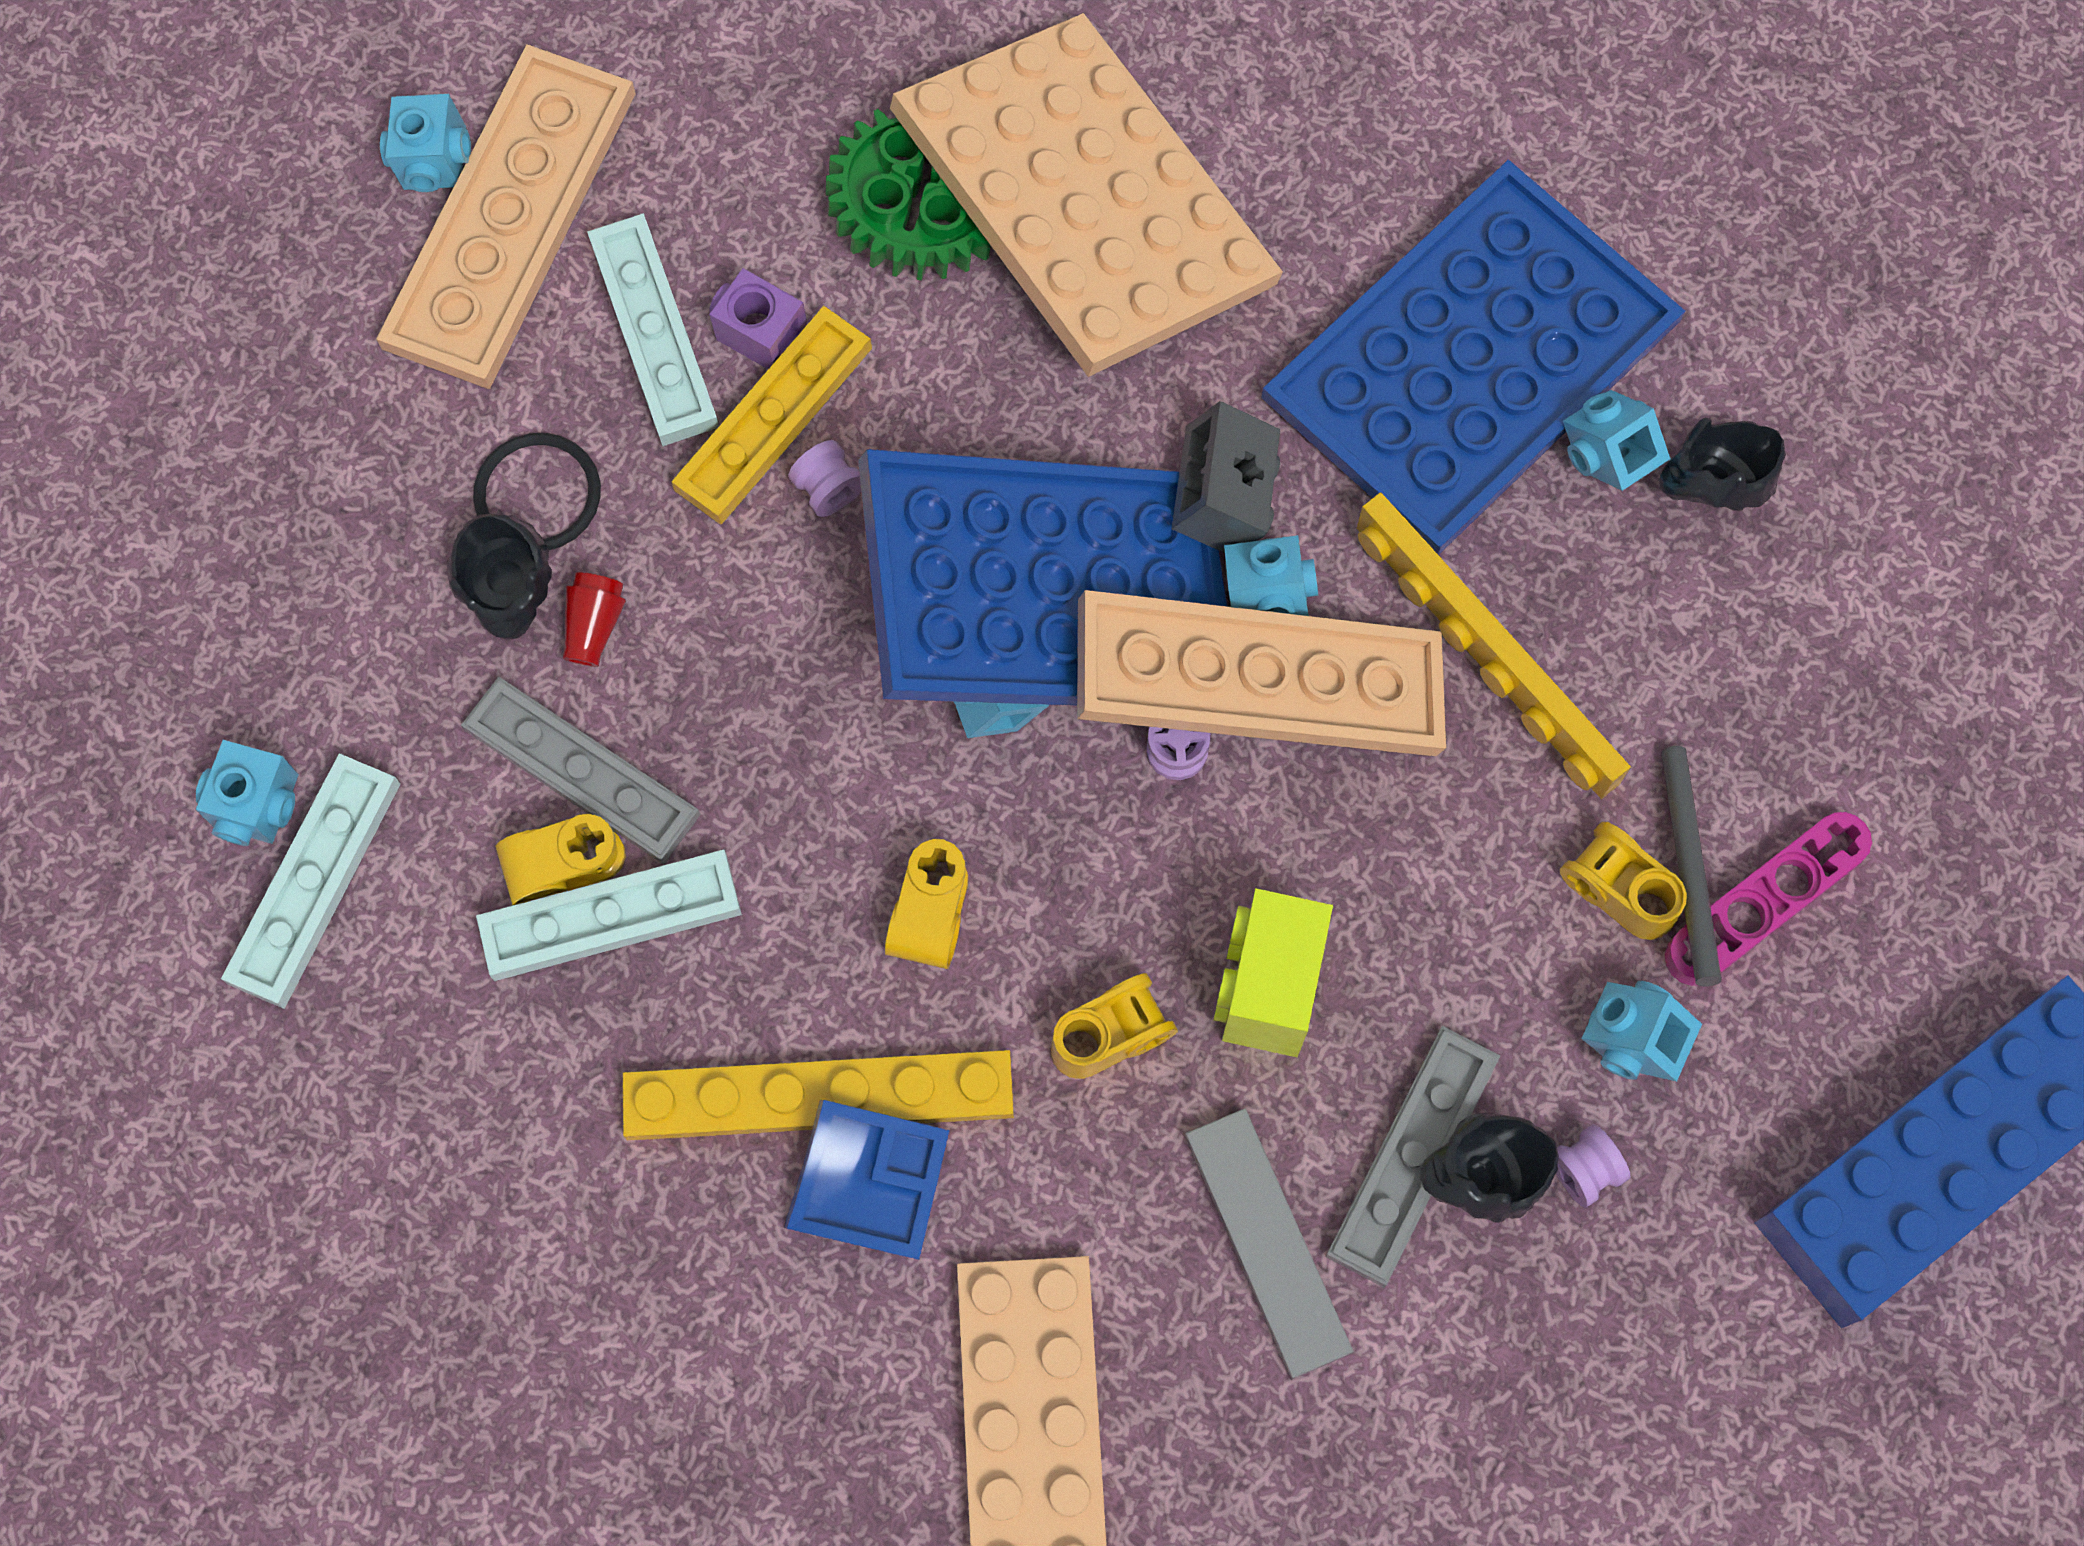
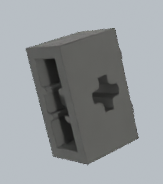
(1226, 478)

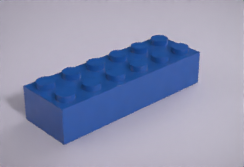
(1939, 1161)

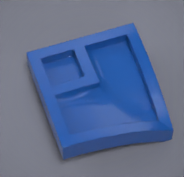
(868, 1179)

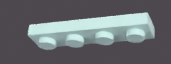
(653, 329)
(311, 881)
(608, 915)

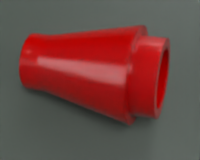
(590, 616)

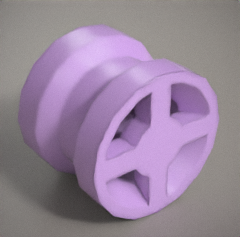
(826, 478)
(1185, 763)
(1591, 1166)

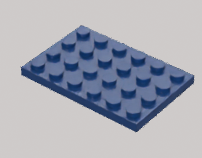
(1472, 355)
(988, 562)

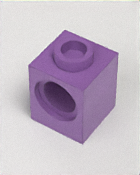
(752, 295)

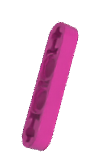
(1771, 902)

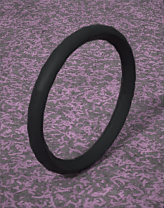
(552, 440)

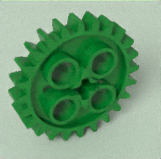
(870, 176)

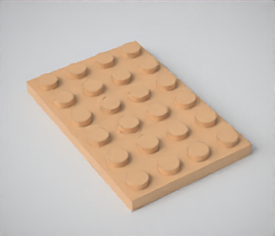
(1085, 193)

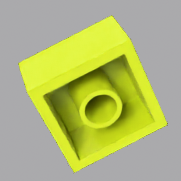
(1277, 973)

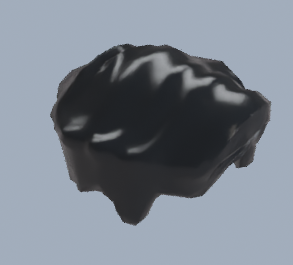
(1725, 465)
(500, 572)
(1492, 1167)

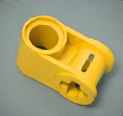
(553, 861)
(1622, 879)
(928, 915)
(1120, 1020)

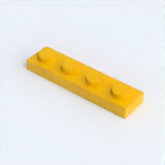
(772, 415)

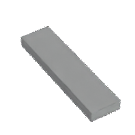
(581, 770)
(1392, 1190)
(1268, 1244)

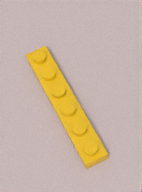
(1504, 662)
(789, 1094)

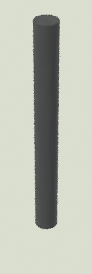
(1691, 866)

